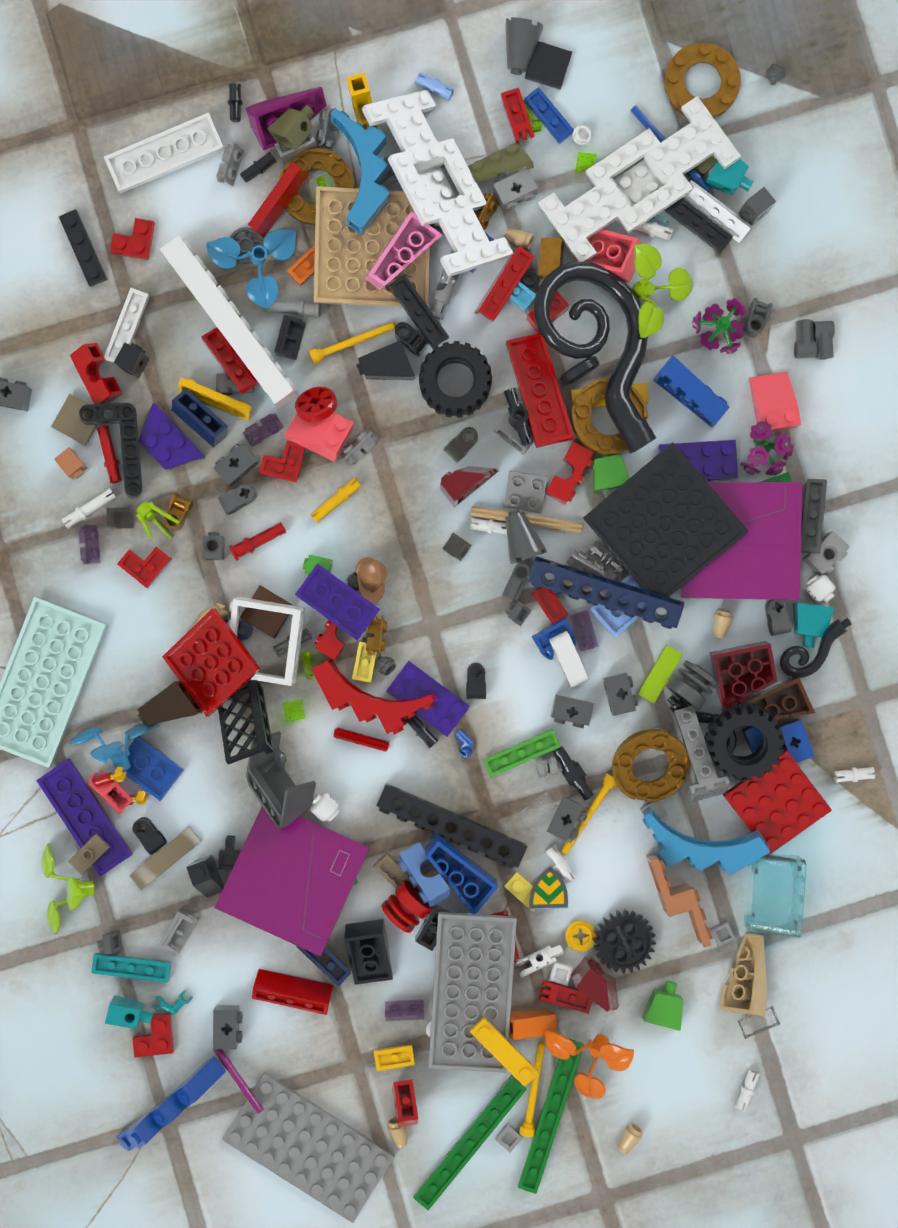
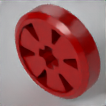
(316, 404)

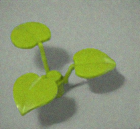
(680, 285)
(75, 889)

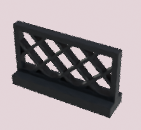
(260, 721)

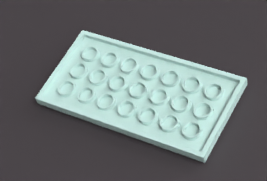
(45, 679)

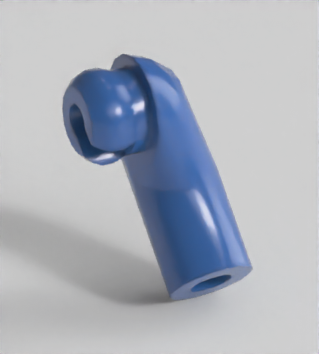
(466, 743)

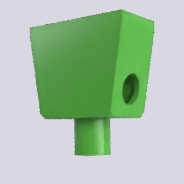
(609, 472)
(664, 1007)

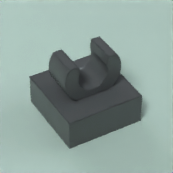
(519, 613)
(111, 942)

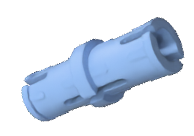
(434, 86)

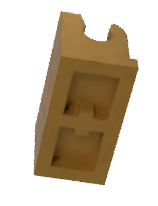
(550, 255)

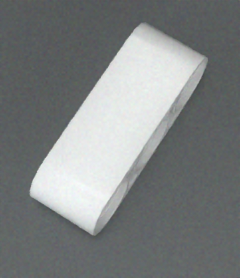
(568, 659)

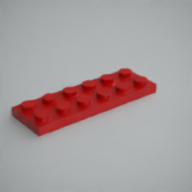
(539, 390)

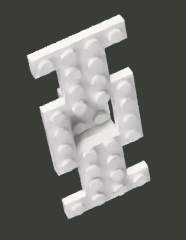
(427, 187)
(643, 188)

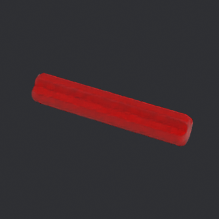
(361, 739)

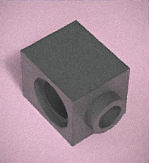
(219, 553)

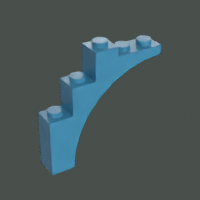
(367, 145)
(730, 854)

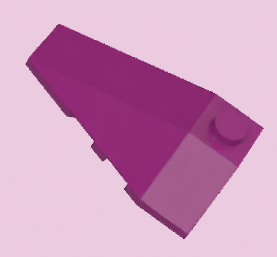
(267, 112)

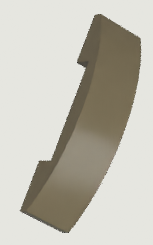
(165, 858)

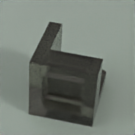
(120, 518)
(457, 547)

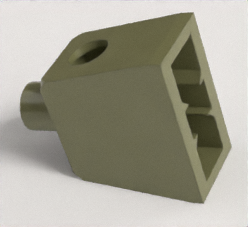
(292, 127)

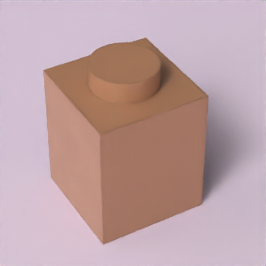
(71, 463)

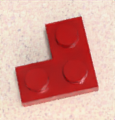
(136, 245)
(287, 467)
(144, 570)
(160, 1039)

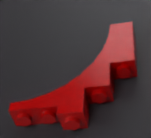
(391, 713)

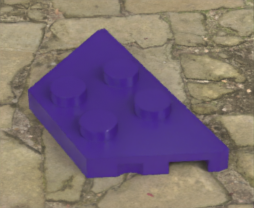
(167, 441)

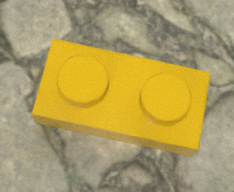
(394, 1057)

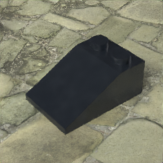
(368, 951)

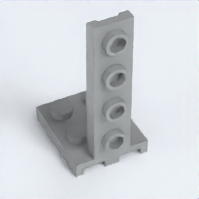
(707, 783)

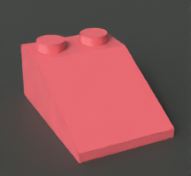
(614, 253)
(775, 401)
(323, 436)

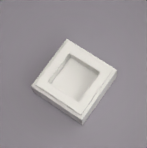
(560, 973)

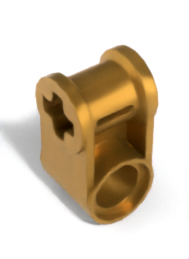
(178, 510)

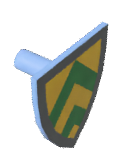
(549, 892)

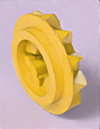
(574, 942)

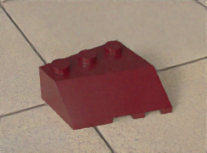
(464, 482)
(742, 671)
(596, 984)

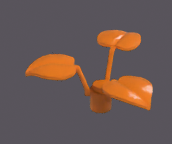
(616, 1058)

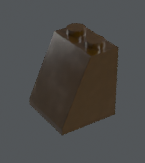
(169, 705)

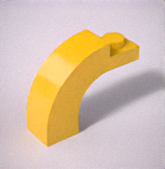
(360, 96)

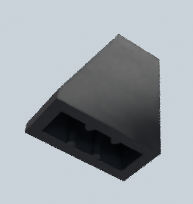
(386, 364)
(205, 876)

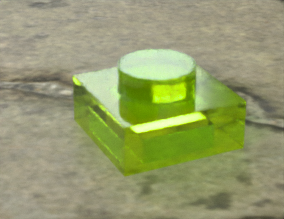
(294, 710)

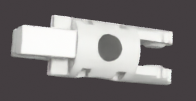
(549, 956)

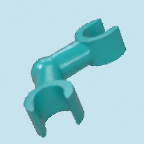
(173, 1009)

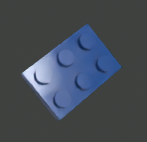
(151, 768)

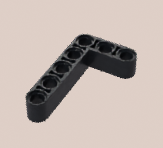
(126, 441)

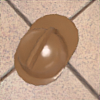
(371, 579)

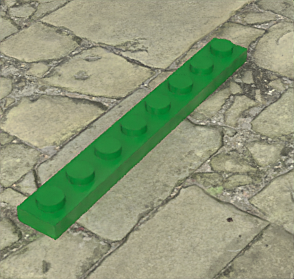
(549, 1122)
(469, 1142)

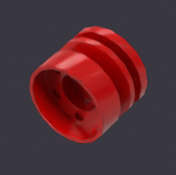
(405, 907)

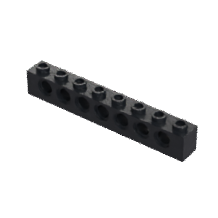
(511, 859)

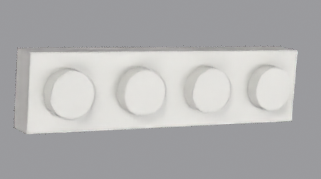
(717, 212)
(127, 323)

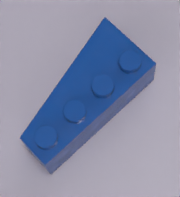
(691, 392)
(463, 875)

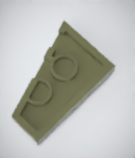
(505, 160)

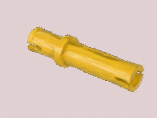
(335, 500)

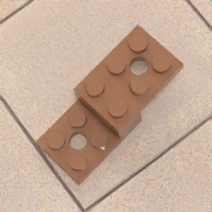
(679, 900)

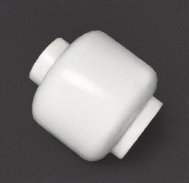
(821, 588)
(324, 807)

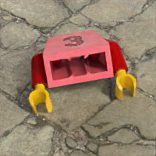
(111, 792)

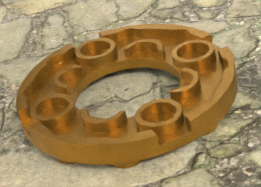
(708, 54)
(317, 160)
(583, 425)
(650, 790)

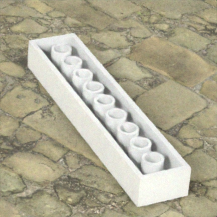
(226, 318)

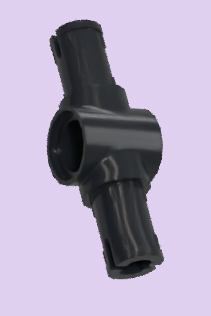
(520, 426)
(573, 773)

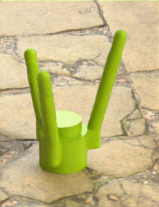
(147, 511)

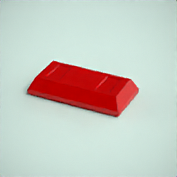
(550, 604)

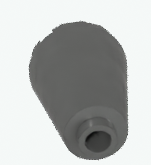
(521, 43)
(522, 538)

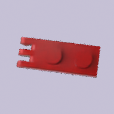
(517, 114)
(565, 997)

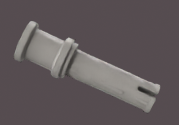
(301, 308)

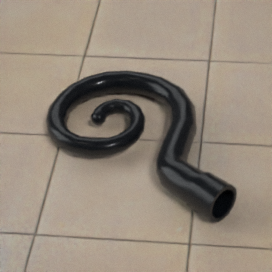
(631, 426)

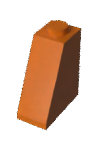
(531, 1023)

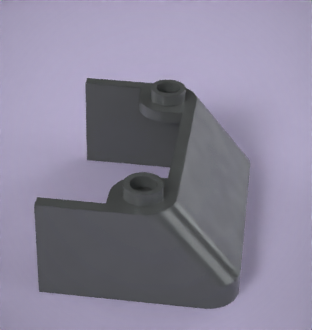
(275, 788)

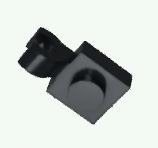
(228, 856)

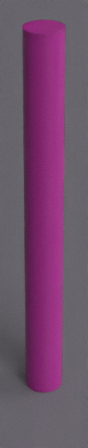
(239, 1080)

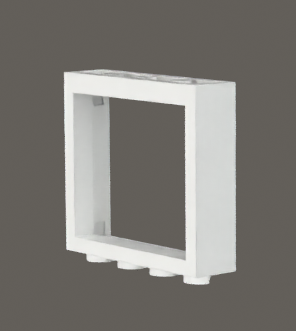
(295, 634)

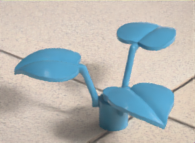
(259, 290)
(112, 750)

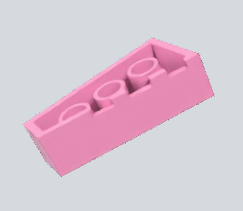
(403, 248)

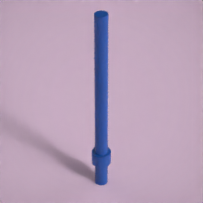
(694, 176)

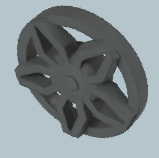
(246, 244)

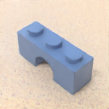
(431, 889)

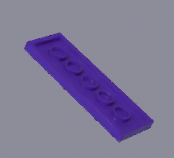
(83, 813)

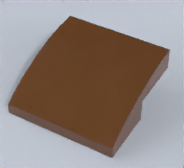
(264, 620)

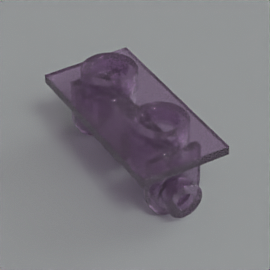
(270, 426)
(89, 536)
(584, 630)
(404, 1010)

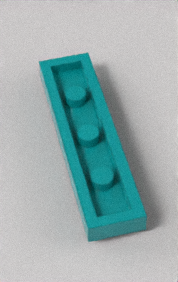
(131, 967)

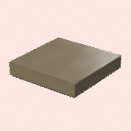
(69, 421)

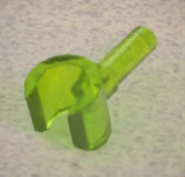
(536, 124)

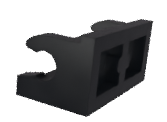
(290, 337)

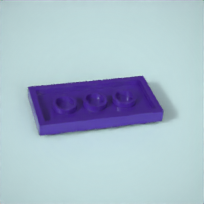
(711, 458)
(337, 602)
(414, 684)

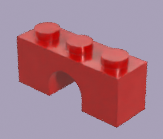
(87, 362)
(578, 458)
(329, 642)

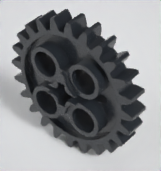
(609, 949)

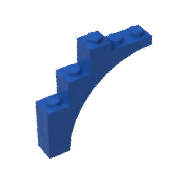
(169, 1108)

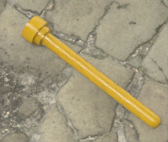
(317, 354)
(609, 783)
(527, 1128)

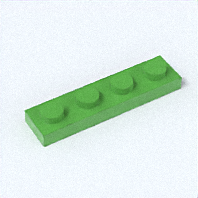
(521, 753)

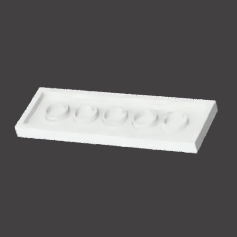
(164, 153)

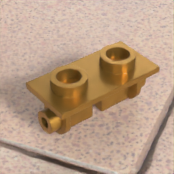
(488, 210)
(375, 643)

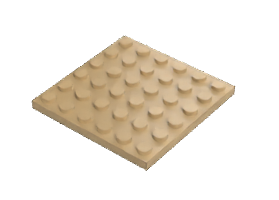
(347, 257)

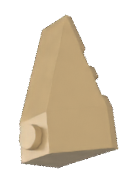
(747, 981)

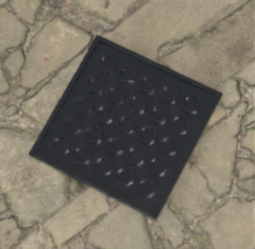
(665, 523)

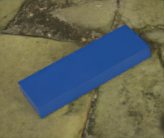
(549, 115)

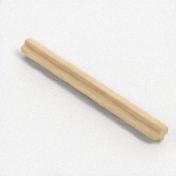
(536, 521)

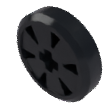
(579, 370)

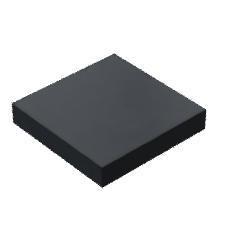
(548, 65)

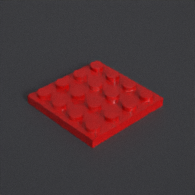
(211, 662)
(778, 803)

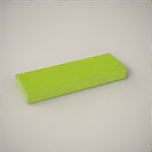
(659, 674)

